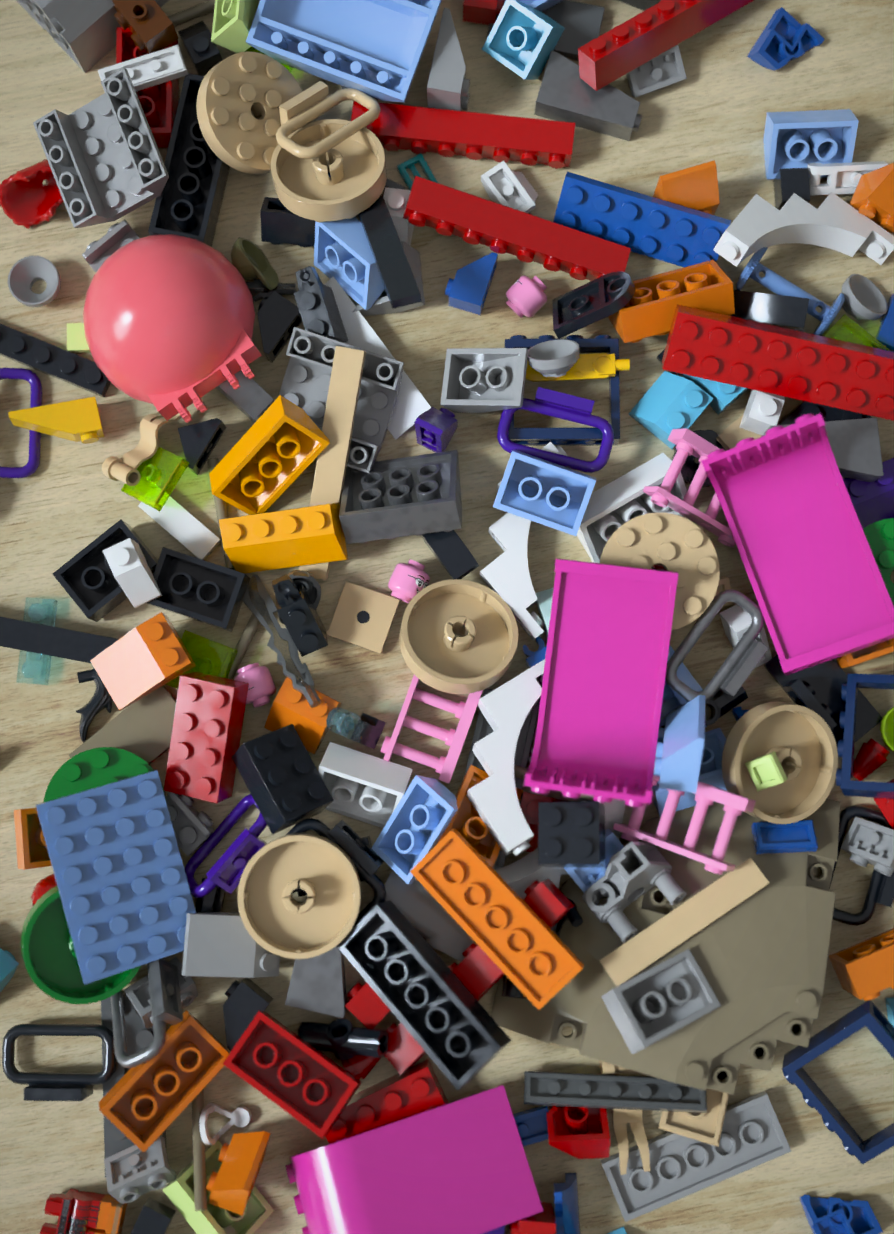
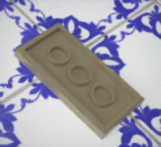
(140, 728)

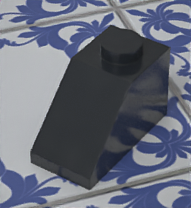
(200, 49)
(276, 323)
(241, 1008)

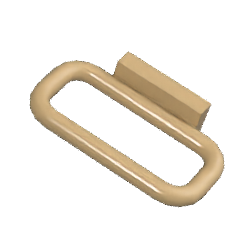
(311, 105)

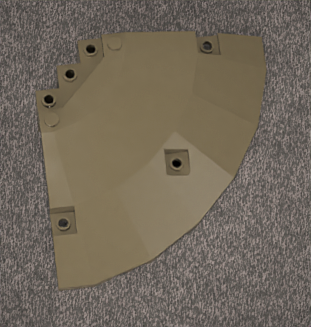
(758, 958)

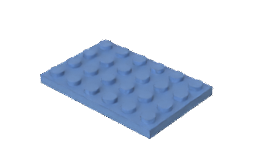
(118, 874)

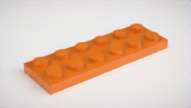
(497, 919)

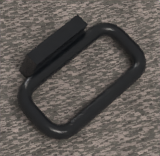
(361, 854)
(880, 887)
(58, 1086)

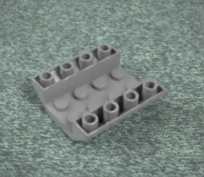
(103, 155)
(308, 385)

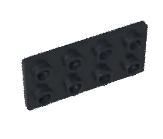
(820, 691)

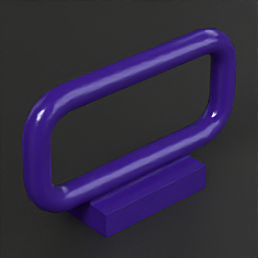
(563, 407)
(34, 437)
(231, 864)

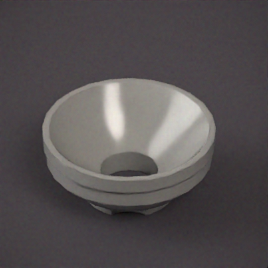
(26, 273)
(863, 298)
(553, 357)

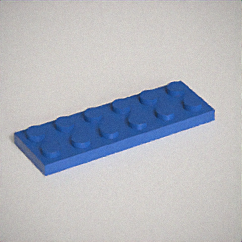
(639, 221)

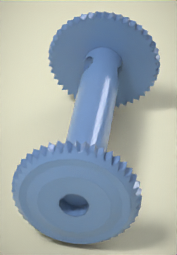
(784, 287)

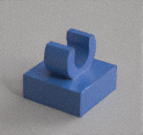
(537, 656)

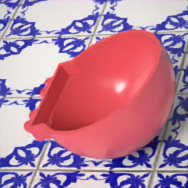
(170, 322)

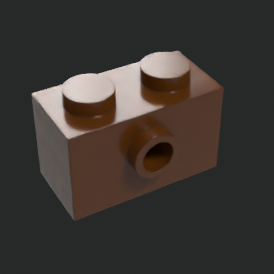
(147, 22)

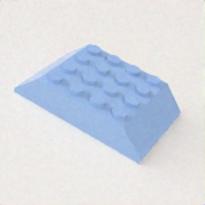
(348, 41)

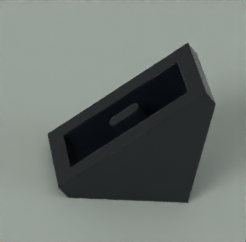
(199, 442)

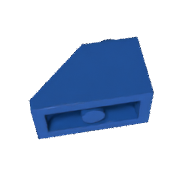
(472, 284)

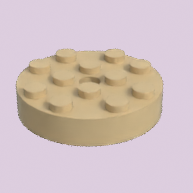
(225, 105)
(355, 170)
(675, 546)
(462, 609)
(805, 753)
(295, 927)

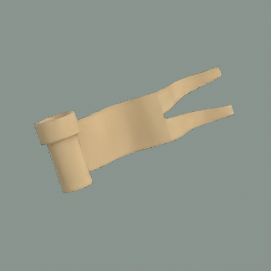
(126, 467)
(621, 1118)

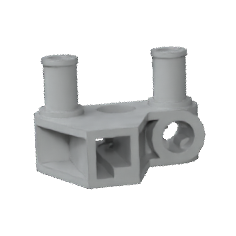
(622, 882)

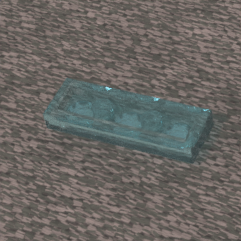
(35, 667)

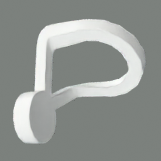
(239, 1117)

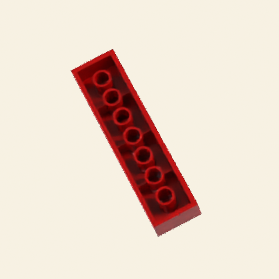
(781, 361)

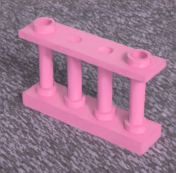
(690, 444)
(453, 738)
(705, 795)

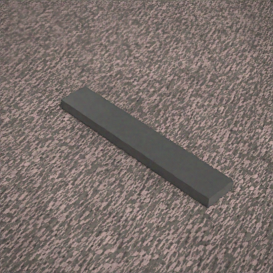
(611, 1092)

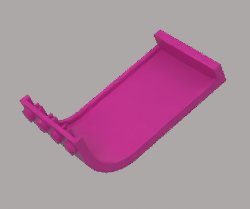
(802, 544)
(603, 681)
(421, 1175)

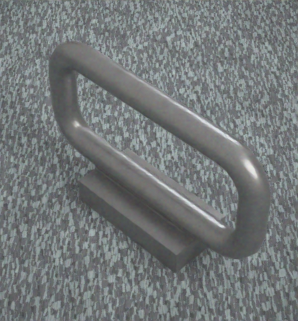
(738, 663)
(165, 1008)

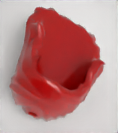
(27, 199)

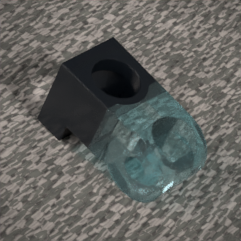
(361, 729)

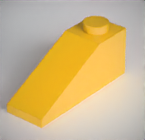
(68, 420)

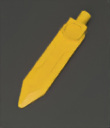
(587, 367)

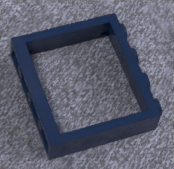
(571, 436)
(846, 747)
(794, 1060)

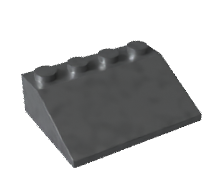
(402, 498)

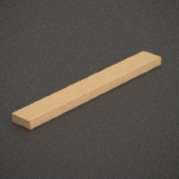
(338, 428)

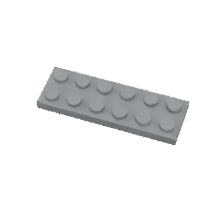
(687, 1165)

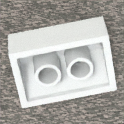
(363, 784)

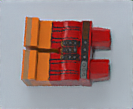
(84, 1213)

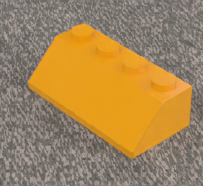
(268, 458)
(284, 538)

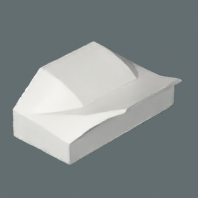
(509, 188)

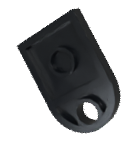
(591, 302)

